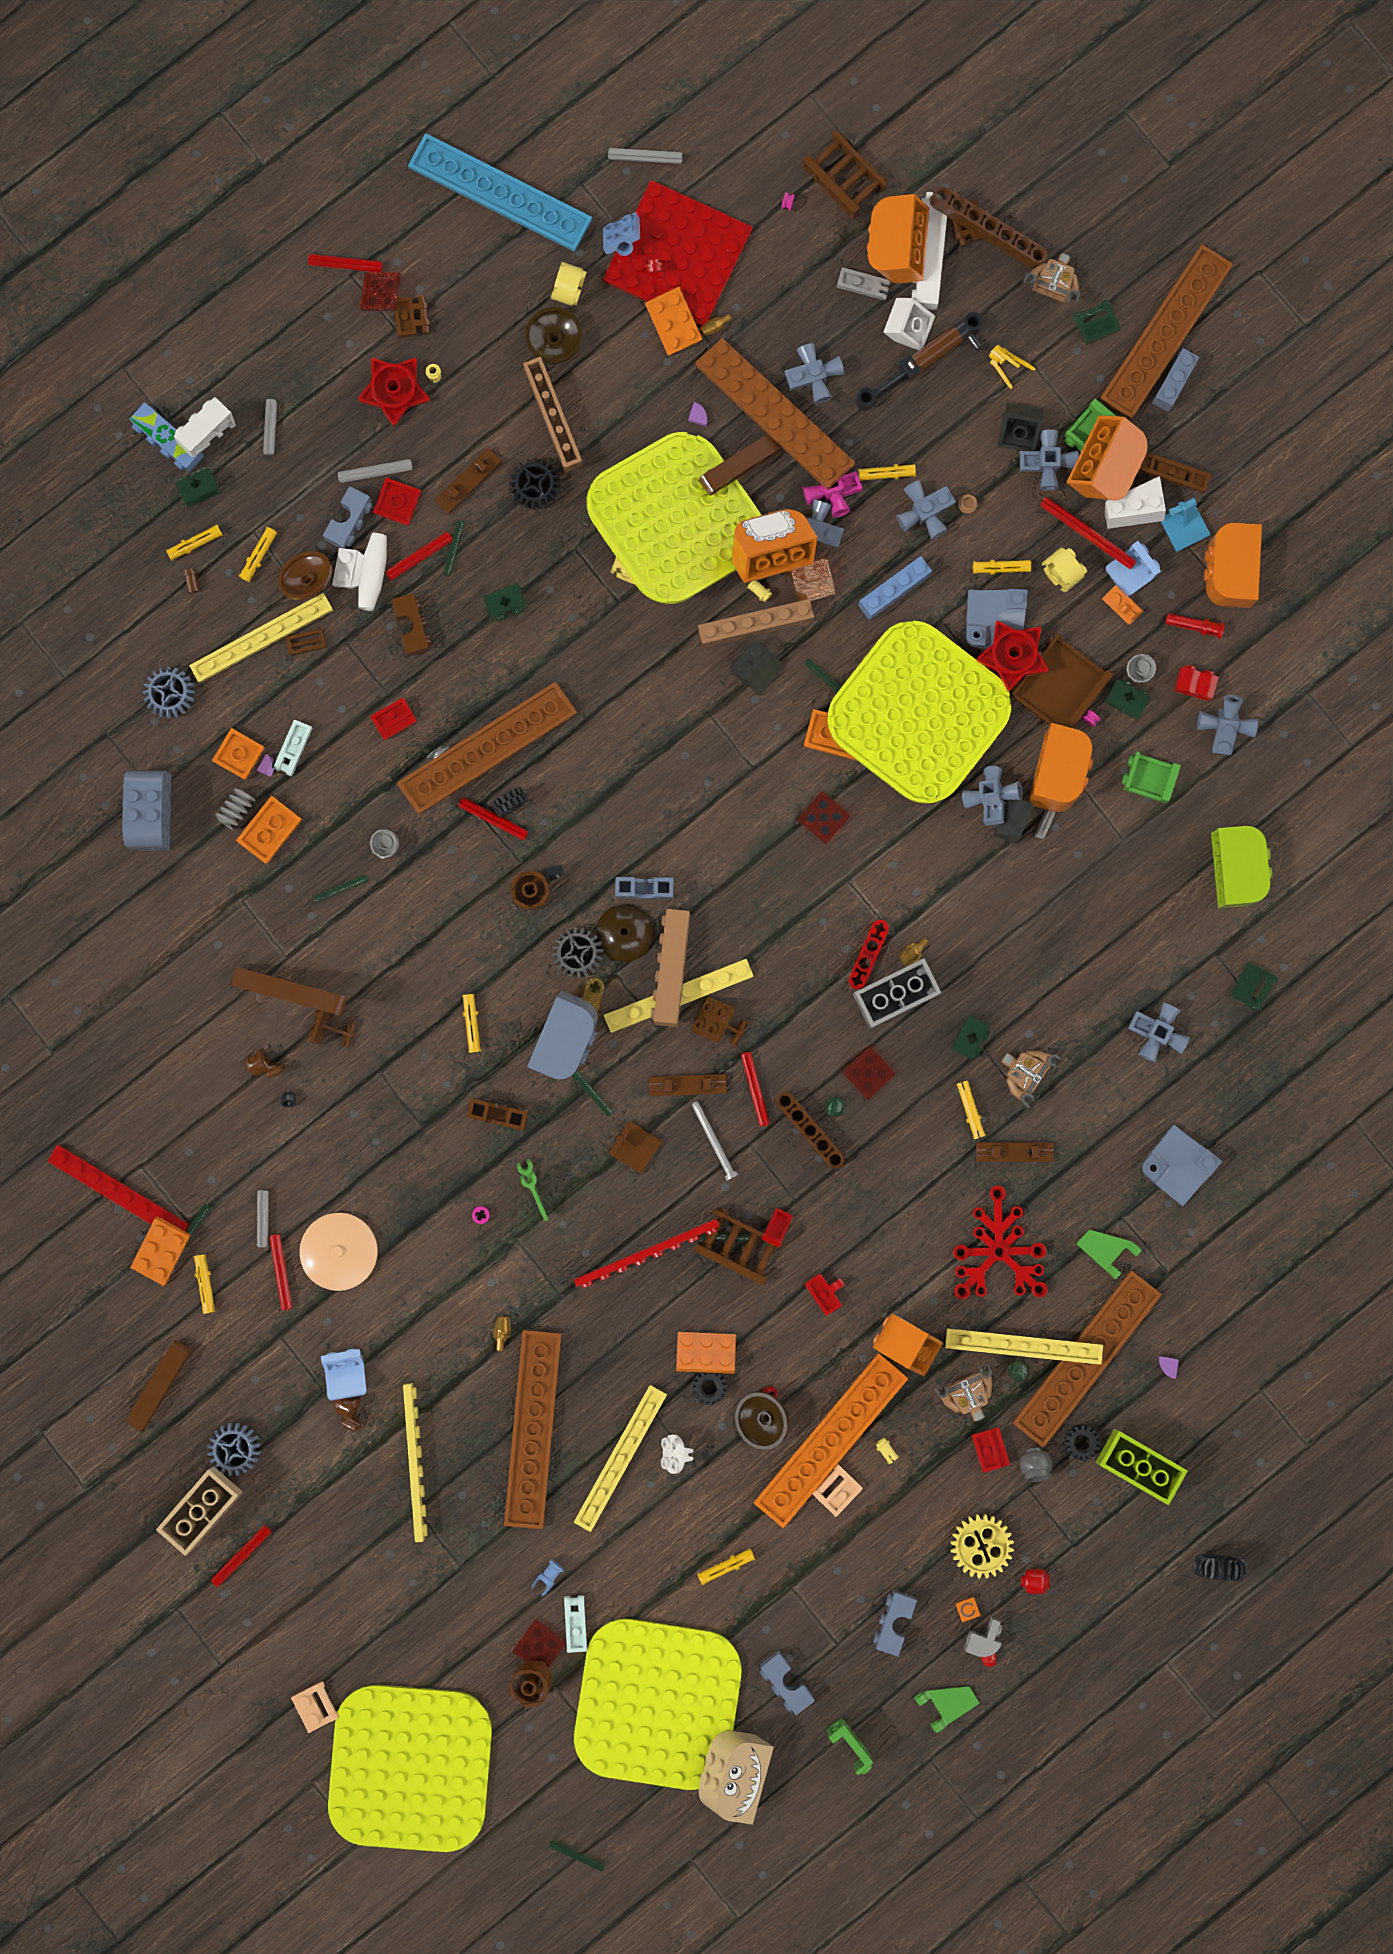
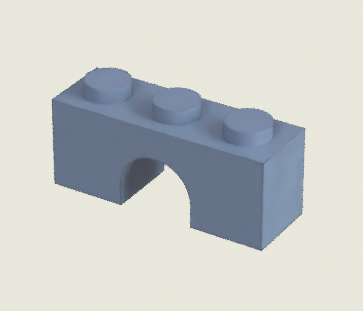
(1175, 380)
(342, 533)
(643, 888)
(898, 1606)
(796, 1697)

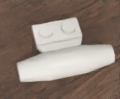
(363, 570)

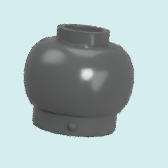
(1036, 1465)

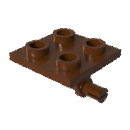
(714, 1020)
(318, 1031)
(635, 1147)

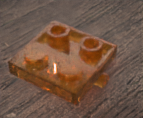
(813, 580)

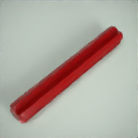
(345, 263)
(419, 556)
(493, 818)
(755, 1089)
(280, 1271)
(241, 1555)

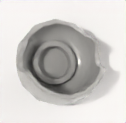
(1141, 668)
(384, 843)

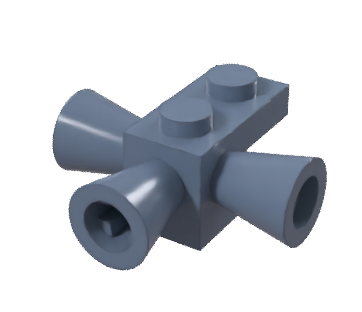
(813, 373)
(1047, 460)
(926, 509)
(825, 532)
(1227, 725)
(992, 795)
(1158, 1032)

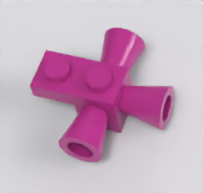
(845, 486)

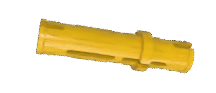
(887, 472)
(194, 542)
(254, 560)
(1001, 566)
(471, 1023)
(971, 1110)
(204, 1283)
(726, 1566)

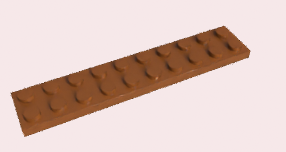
(1166, 332)
(775, 414)
(486, 748)
(1071, 1379)
(532, 1429)

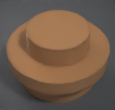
(967, 504)

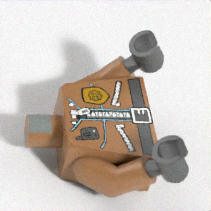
(1055, 280)
(1027, 1072)
(968, 1393)

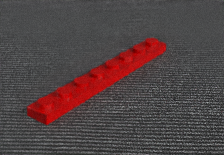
(112, 1188)
(655, 1250)

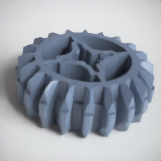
(166, 700)
(226, 1446)

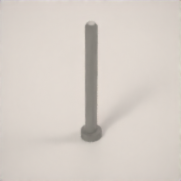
(714, 1142)

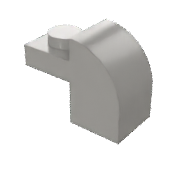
(986, 1644)

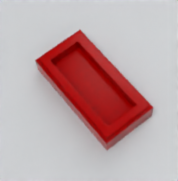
(777, 1227)

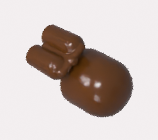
(260, 1063)
(347, 1408)

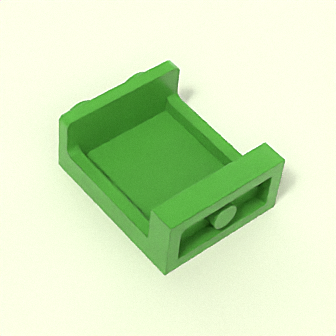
(1080, 431)
(1150, 777)
(841, 1729)

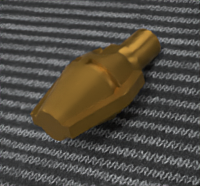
(714, 325)
(913, 952)
(502, 1331)

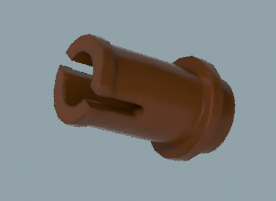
(191, 580)

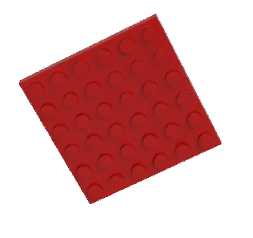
(691, 241)

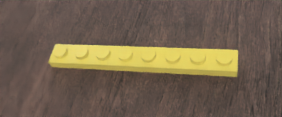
(261, 638)
(690, 991)
(1024, 1346)
(414, 1454)
(620, 1458)

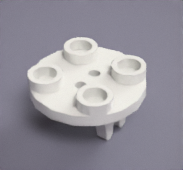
(674, 1454)

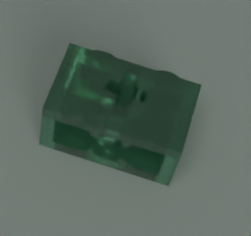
(207, 484)
(512, 595)
(1117, 699)
(961, 1044)

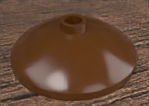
(304, 575)

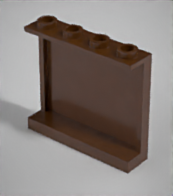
(1065, 689)

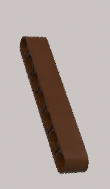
(997, 227)
(288, 991)

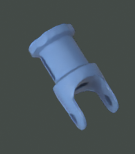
(549, 1575)

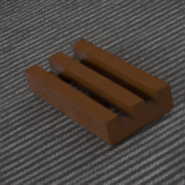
(306, 642)

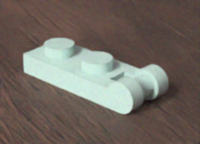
(293, 747)
(575, 1624)

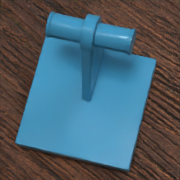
(1185, 525)

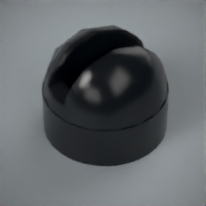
(288, 1099)

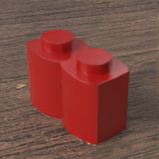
(1196, 683)

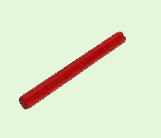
(1088, 533)

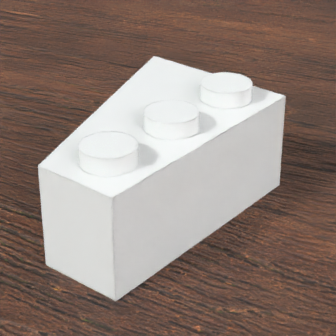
(204, 427)
(1138, 506)

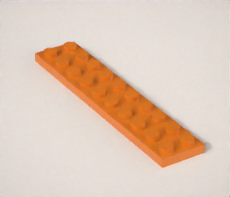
(830, 1440)

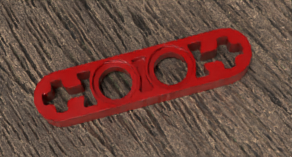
(865, 953)

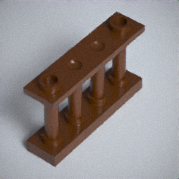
(838, 192)
(723, 1256)

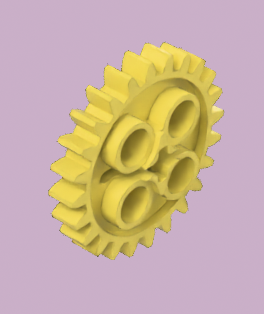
(966, 1553)

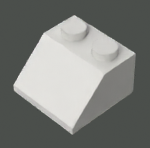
(909, 323)

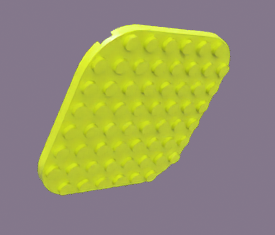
(663, 520)
(919, 712)
(655, 1701)
(410, 1768)

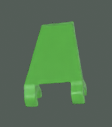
(530, 1183)
(1106, 1249)
(949, 1702)

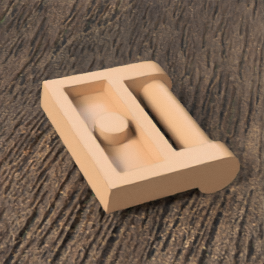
(841, 1495)
(310, 1710)

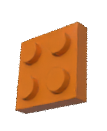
(238, 754)

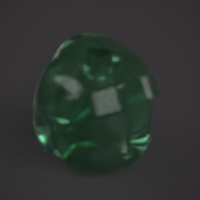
(835, 1106)
(1018, 1370)

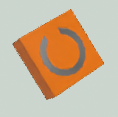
(967, 1609)

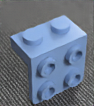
(1143, 572)
(344, 1374)

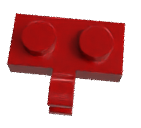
(824, 1293)

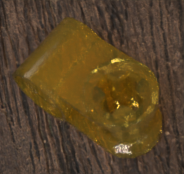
(594, 998)

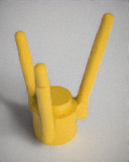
(1000, 355)

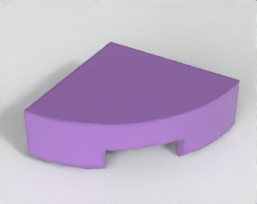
(698, 415)
(266, 766)
(1169, 1366)

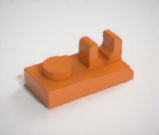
(1122, 604)

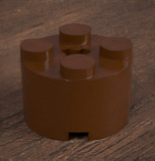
(527, 880)
(531, 1683)

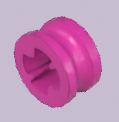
(788, 201)
(1090, 718)
(483, 1220)

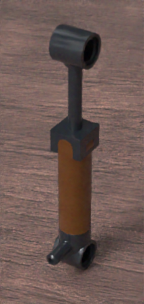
(912, 365)

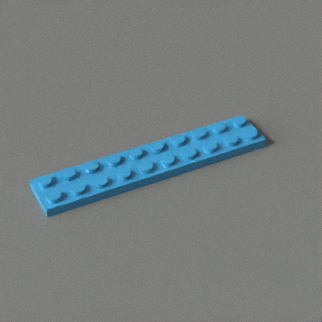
(500, 192)

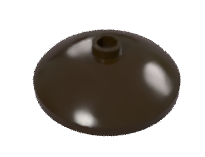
(553, 323)
(629, 946)
(753, 1424)

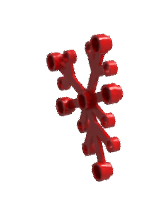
(998, 1228)

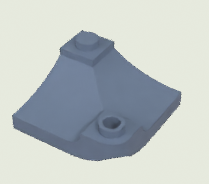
(989, 606)
(1180, 1165)

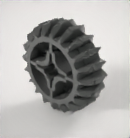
(583, 968)

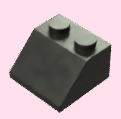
(1020, 427)
(757, 667)
(1015, 818)

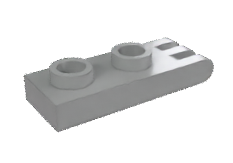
(863, 283)

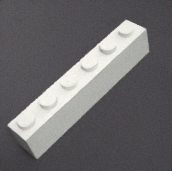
(928, 290)

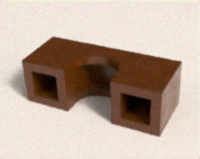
(408, 608)
(497, 1114)

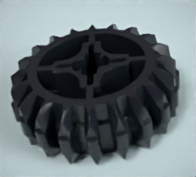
(529, 488)
(1220, 1567)

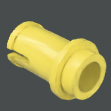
(433, 372)
(763, 593)
(887, 1451)

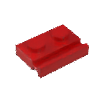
(393, 719)
(990, 1449)

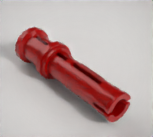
(1202, 626)

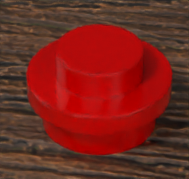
(654, 266)

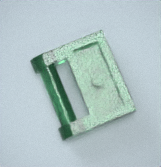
(1098, 327)
(1248, 983)

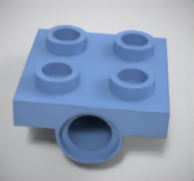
(622, 231)

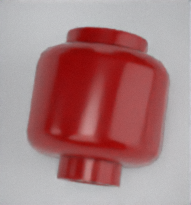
(1035, 1581)

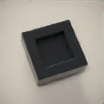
(554, 873)

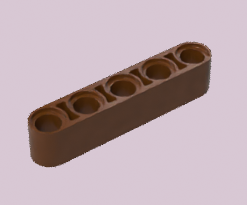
(739, 464)
(812, 1140)
(158, 1385)

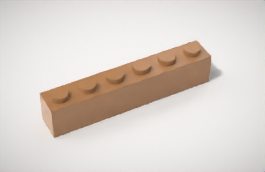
(553, 415)
(755, 623)
(672, 968)

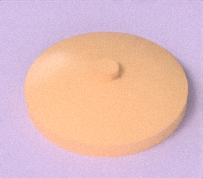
(338, 1251)

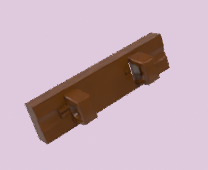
(1175, 472)
(468, 481)
(687, 1085)
(1014, 1152)

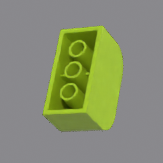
(1240, 866)
(1141, 1466)

